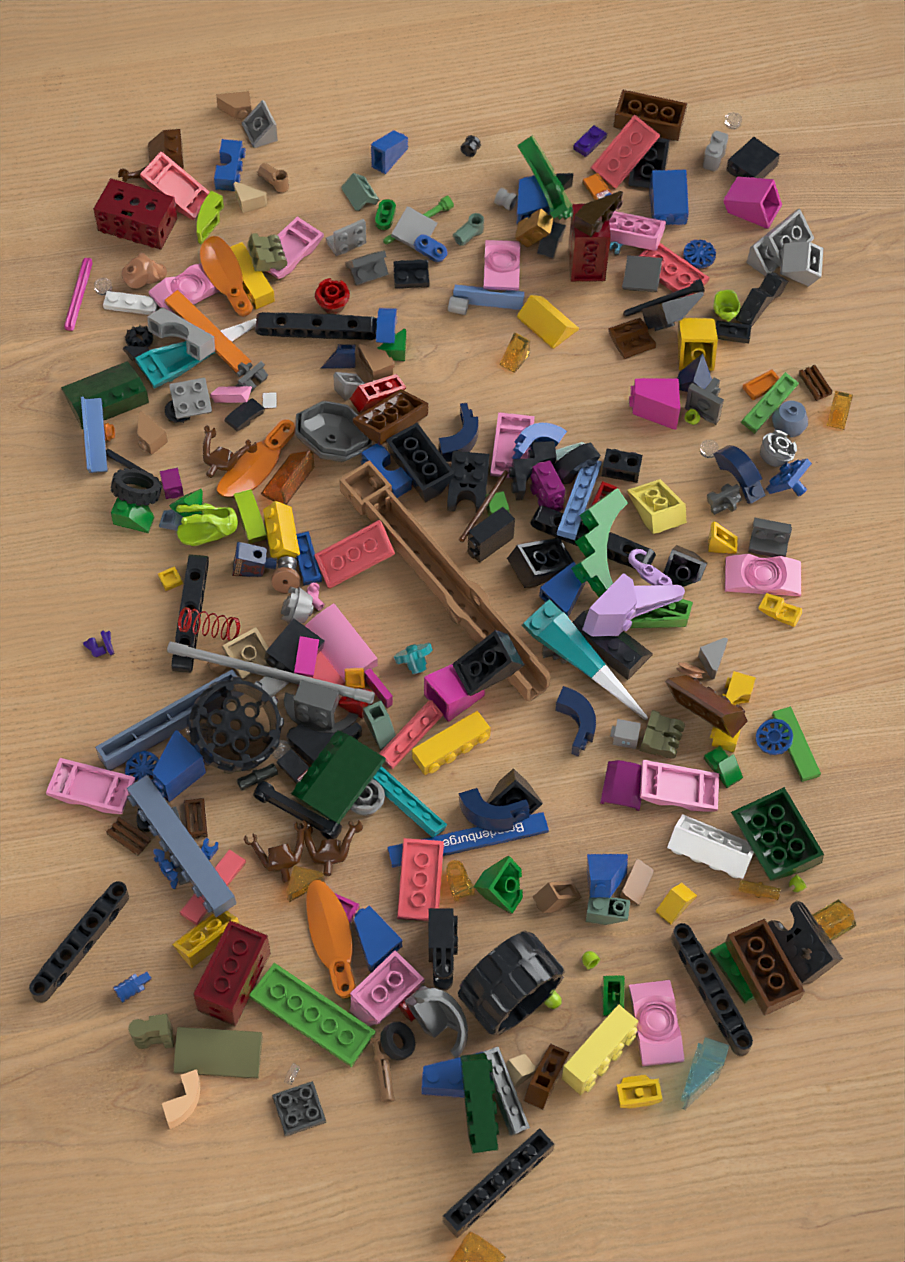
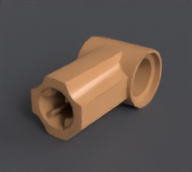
(276, 177)

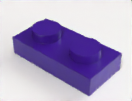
(590, 141)

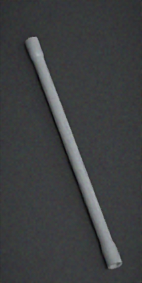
(184, 650)

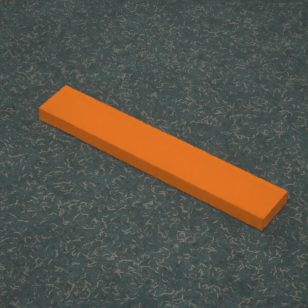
(223, 346)

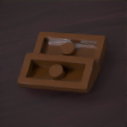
(632, 338)

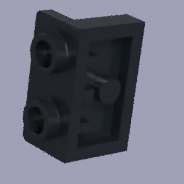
(411, 274)

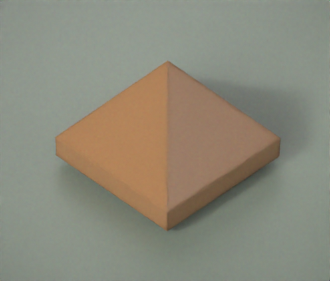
(216, 667)

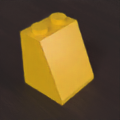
(694, 338)

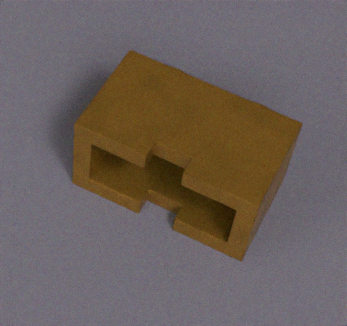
(534, 228)

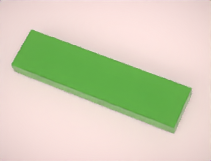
(769, 402)
(799, 750)

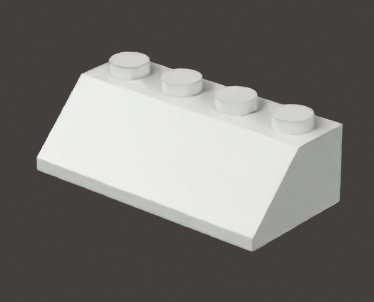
(711, 846)

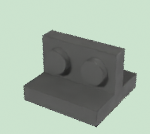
(368, 267)
(706, 401)
(769, 538)

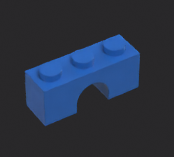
(230, 153)
(380, 458)

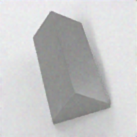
(767, 252)

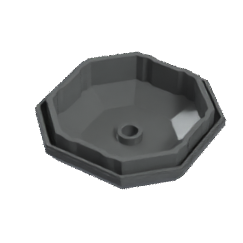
(330, 431)

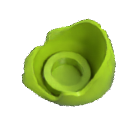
(726, 304)

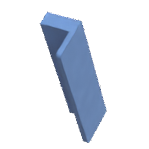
(483, 297)
(94, 435)

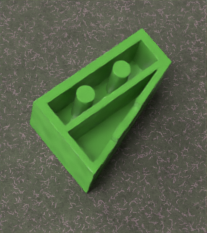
(671, 615)

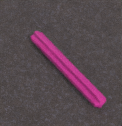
(78, 294)

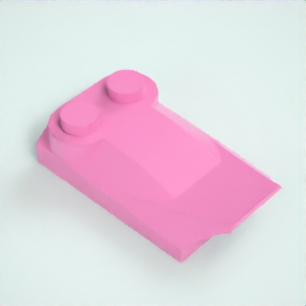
(384, 990)

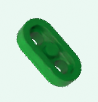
(385, 218)

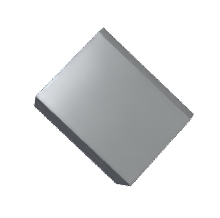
(260, 126)

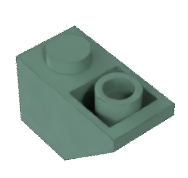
(379, 723)
(607, 910)

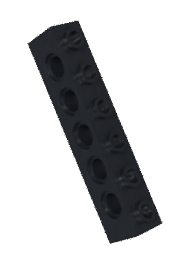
(498, 1183)

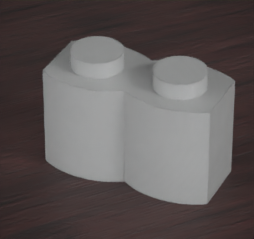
(715, 151)

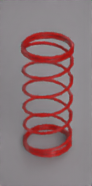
(189, 616)

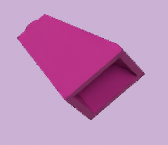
(753, 200)
(656, 400)
(448, 692)

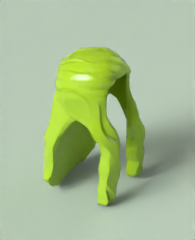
(206, 527)

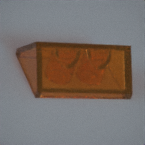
(289, 477)

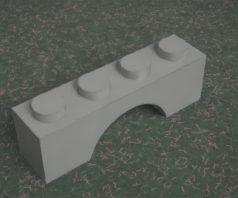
(166, 324)

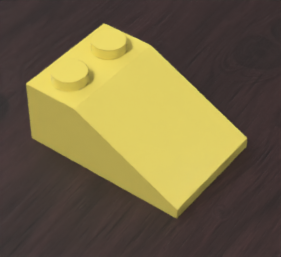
(658, 506)

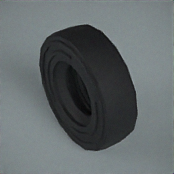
(388, 1043)

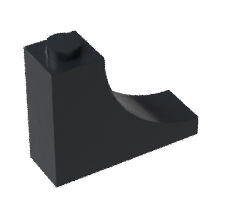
(310, 743)

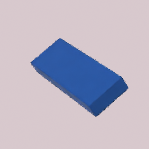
(306, 560)

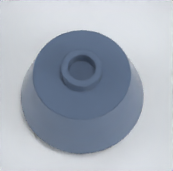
(790, 418)

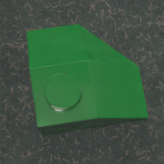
(132, 516)
(501, 884)

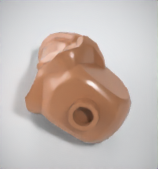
(142, 271)

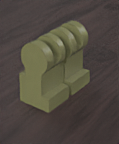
(266, 252)
(654, 739)
(153, 1031)

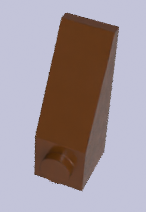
(546, 1076)

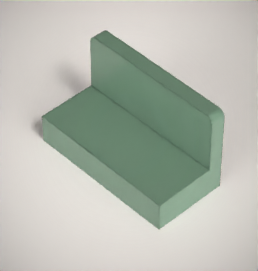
(359, 191)

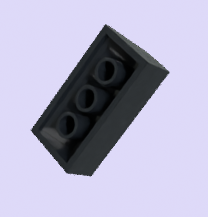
(420, 461)
(619, 651)

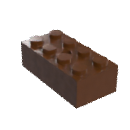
(659, 113)
(776, 982)

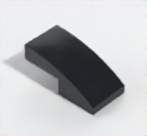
(243, 414)

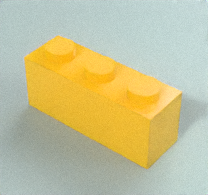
(281, 530)

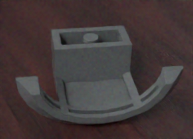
(315, 708)
(437, 1011)

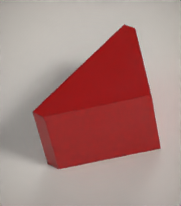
(353, 706)

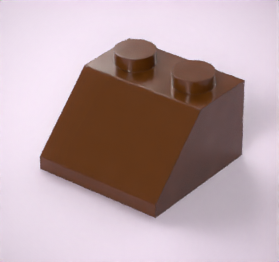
(170, 144)

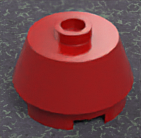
(332, 295)

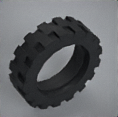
(133, 495)

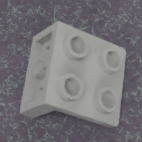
(347, 238)
(190, 398)

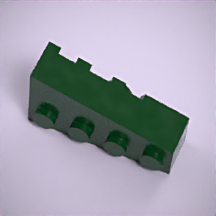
(479, 1102)

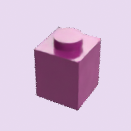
(171, 483)

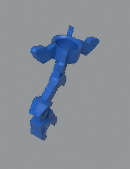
(167, 867)

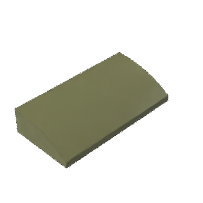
(218, 1052)

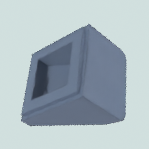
(170, 520)

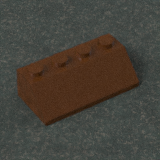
(707, 704)

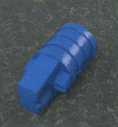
(131, 986)

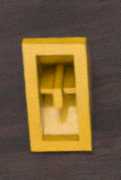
(721, 540)
(675, 902)

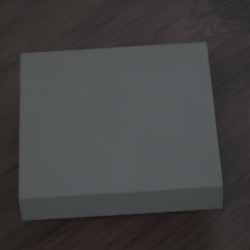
(642, 273)
(299, 1108)

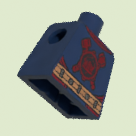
(251, 560)

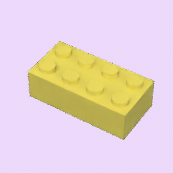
(599, 1050)

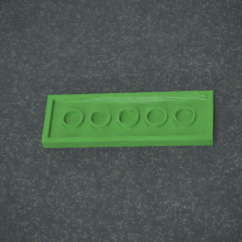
(312, 1014)

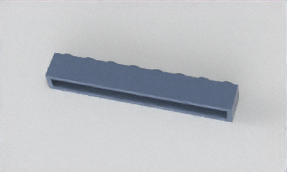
(157, 726)
(181, 846)

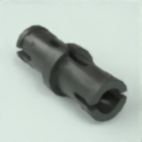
(257, 776)

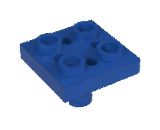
(789, 477)

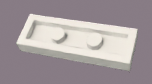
(130, 303)

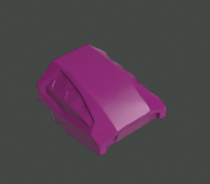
(622, 784)

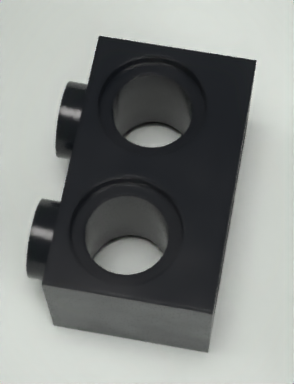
(621, 469)

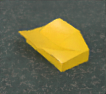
(638, 1092)

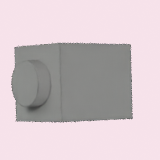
(625, 733)

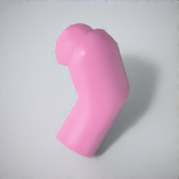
(313, 591)

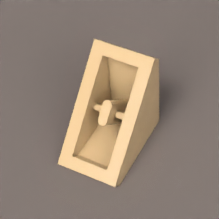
(249, 198)
(520, 1069)

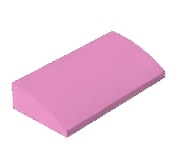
(636, 230)
(342, 643)

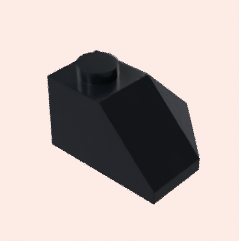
(684, 567)
(513, 789)

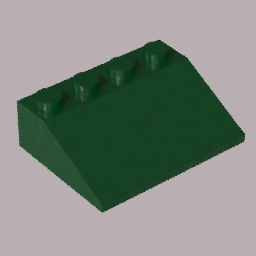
(117, 387)
(338, 777)
(778, 835)

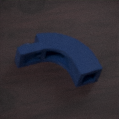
(464, 439)
(743, 469)
(579, 708)
(489, 816)

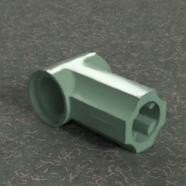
(470, 229)

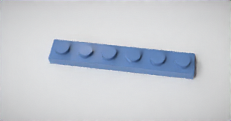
(578, 501)

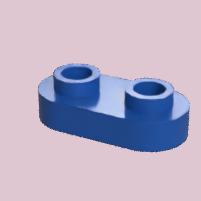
(430, 249)

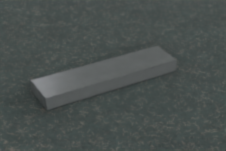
(506, 1094)

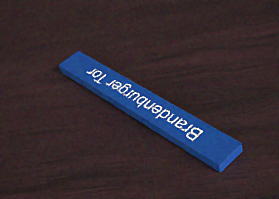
(477, 838)

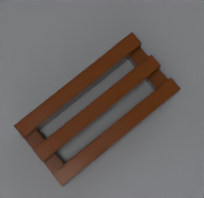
(818, 381)
(116, 826)
(197, 833)

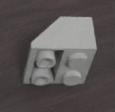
(802, 262)

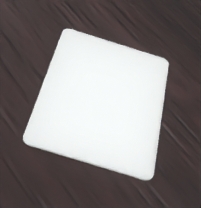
(269, 400)

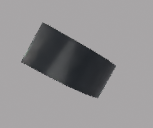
(573, 461)

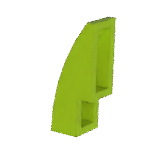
(209, 215)
(250, 516)

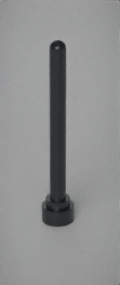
(696, 287)

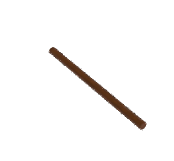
(474, 520)

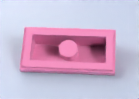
(235, 394)

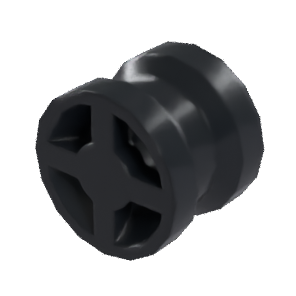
(470, 146)

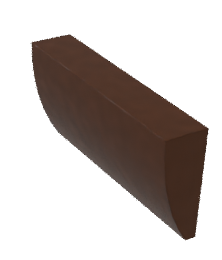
(391, 416)

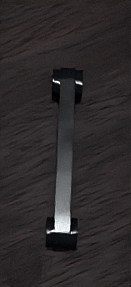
(266, 793)

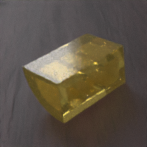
(835, 919)

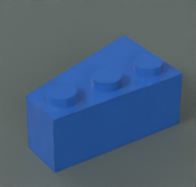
(443, 1078)

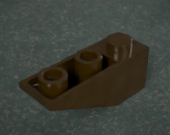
(595, 213)

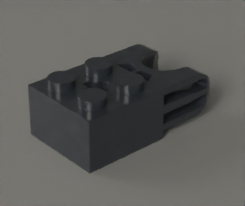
(469, 479)
(802, 939)
(442, 945)

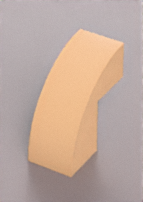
(182, 1107)

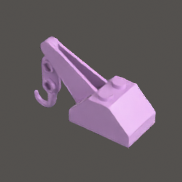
(624, 601)

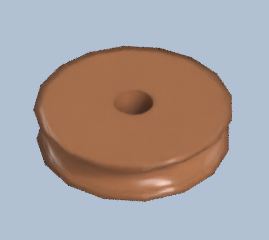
(282, 574)
(690, 670)

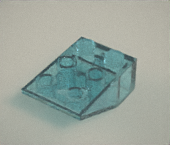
(708, 1064)

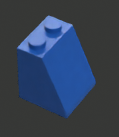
(669, 196)
(177, 767)

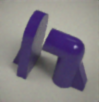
(96, 651)

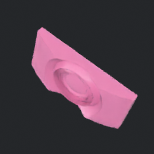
(297, 242)
(502, 265)
(191, 283)
(507, 431)
(763, 575)
(90, 786)
(679, 786)
(657, 1023)

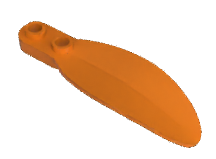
(225, 273)
(256, 466)
(331, 935)

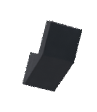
(549, 244)

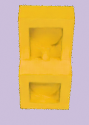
(777, 609)

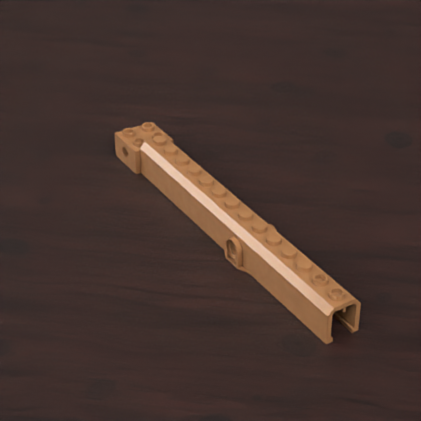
(463, 598)

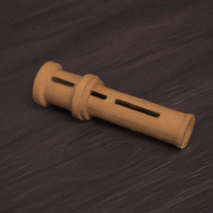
(381, 1057)

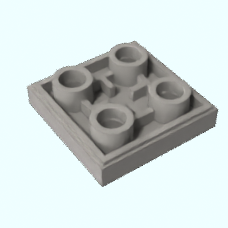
(411, 226)

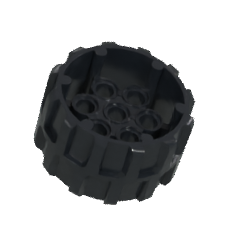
(263, 699)
(510, 982)

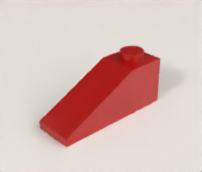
(376, 391)

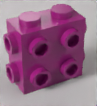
(547, 486)

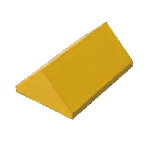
(546, 321)
(203, 938)

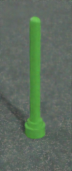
(444, 204)

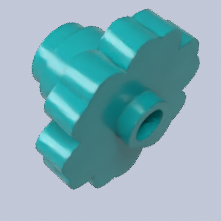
(414, 657)

